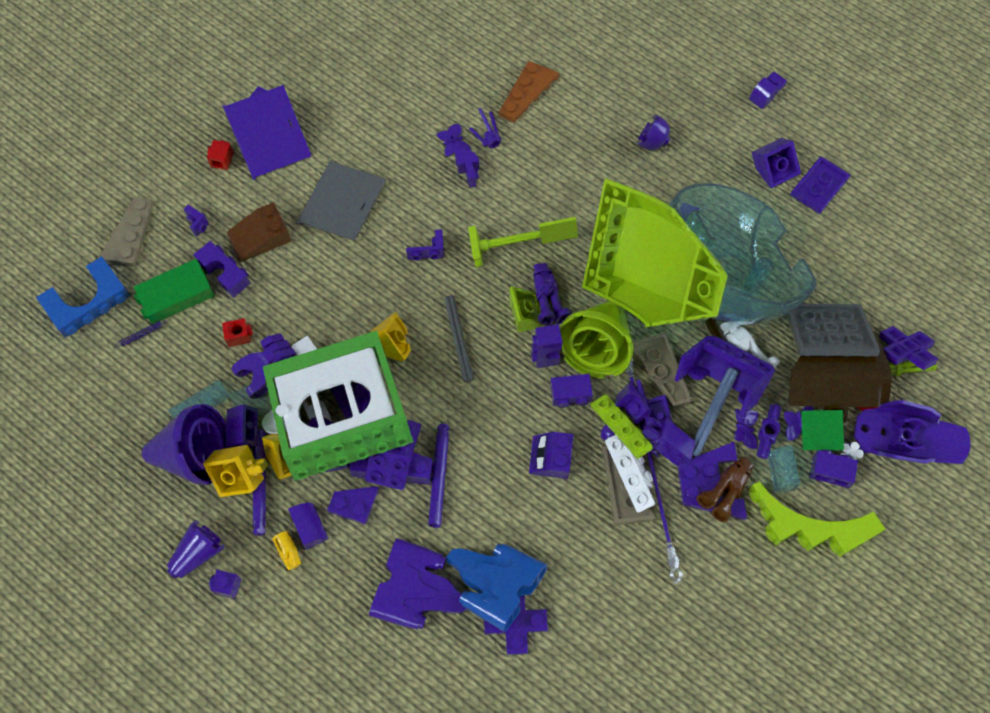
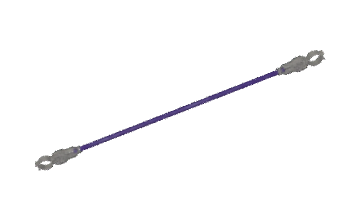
(672, 558)

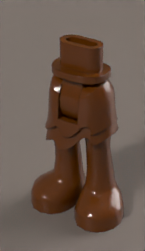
(733, 482)

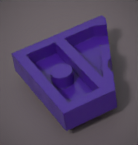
(354, 503)

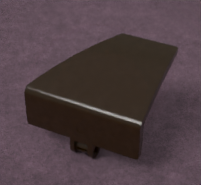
(840, 381)

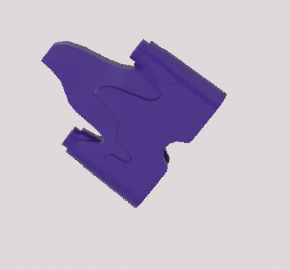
(413, 588)

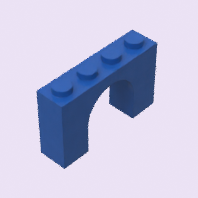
(69, 318)

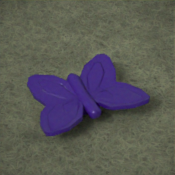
(452, 140)
(794, 423)
(743, 430)

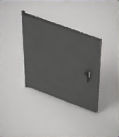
(341, 201)

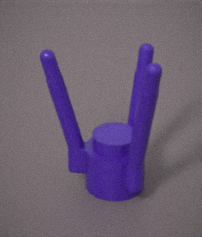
(492, 138)

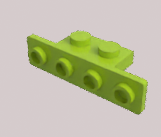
(622, 426)

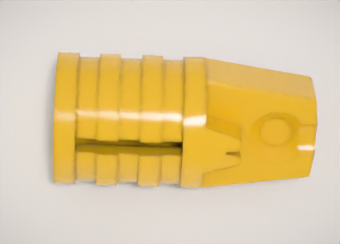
(287, 550)

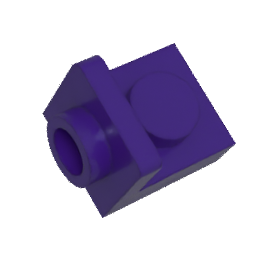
(197, 219)

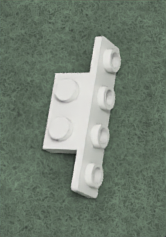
(633, 474)

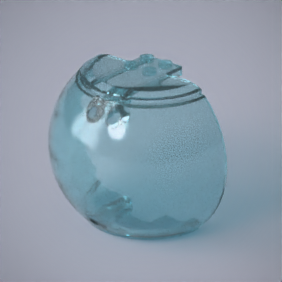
(744, 241)

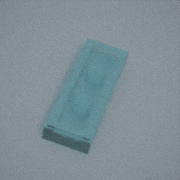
(210, 395)

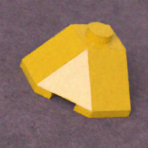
(392, 337)
(274, 455)

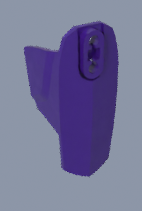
(914, 431)

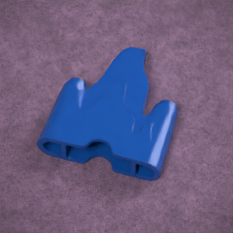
(498, 581)

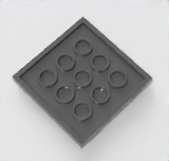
(832, 330)

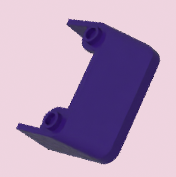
(713, 358)

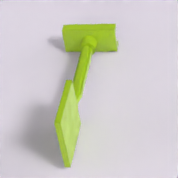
(548, 232)

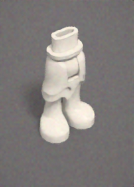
(743, 339)

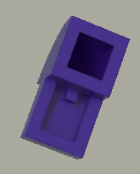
(767, 89)
(467, 163)

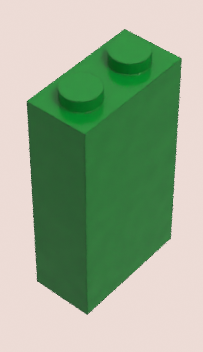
(173, 291)

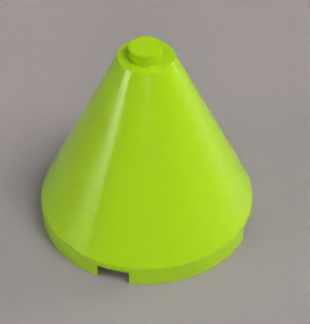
(597, 340)

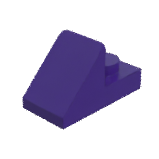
(633, 403)

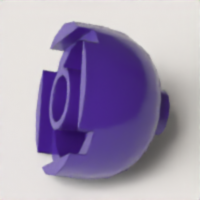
(655, 134)

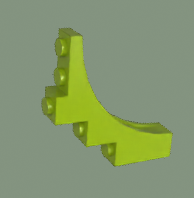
(785, 523)

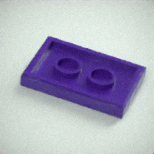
(820, 185)

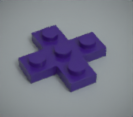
(908, 348)
(526, 622)

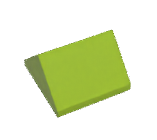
(524, 309)

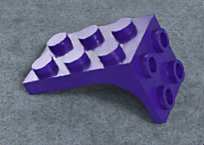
(392, 466)

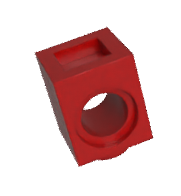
(232, 327)

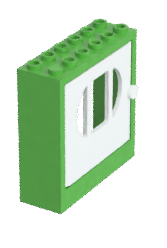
(346, 441)

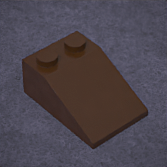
(259, 233)

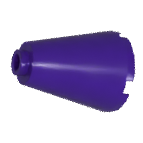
(193, 550)

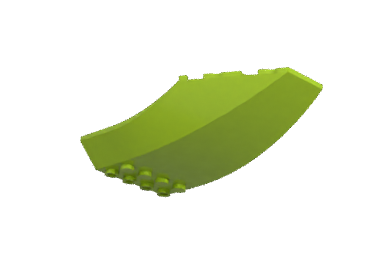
(651, 260)

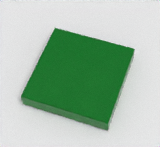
(822, 430)

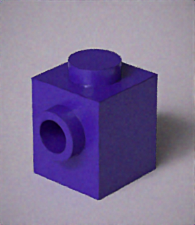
(225, 584)

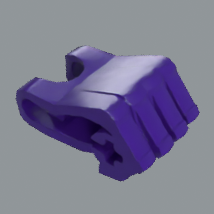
(274, 350)

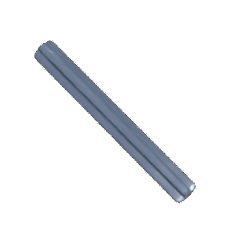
(714, 410)

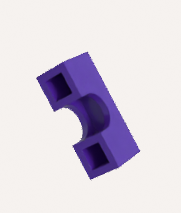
(212, 258)
(546, 346)

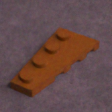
(527, 89)

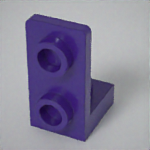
(433, 252)

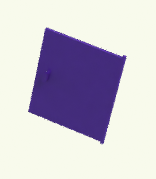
(265, 132)

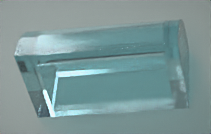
(783, 469)

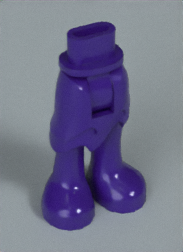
(546, 286)

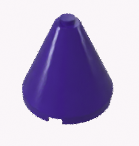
(188, 443)

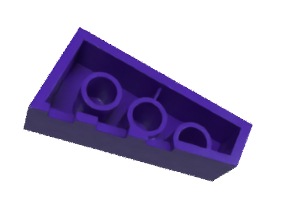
(419, 471)

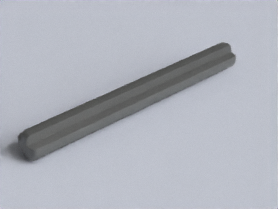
(459, 338)

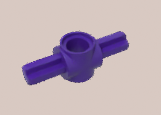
(766, 439)

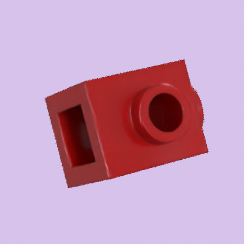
(220, 154)

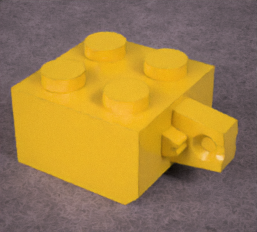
(234, 470)

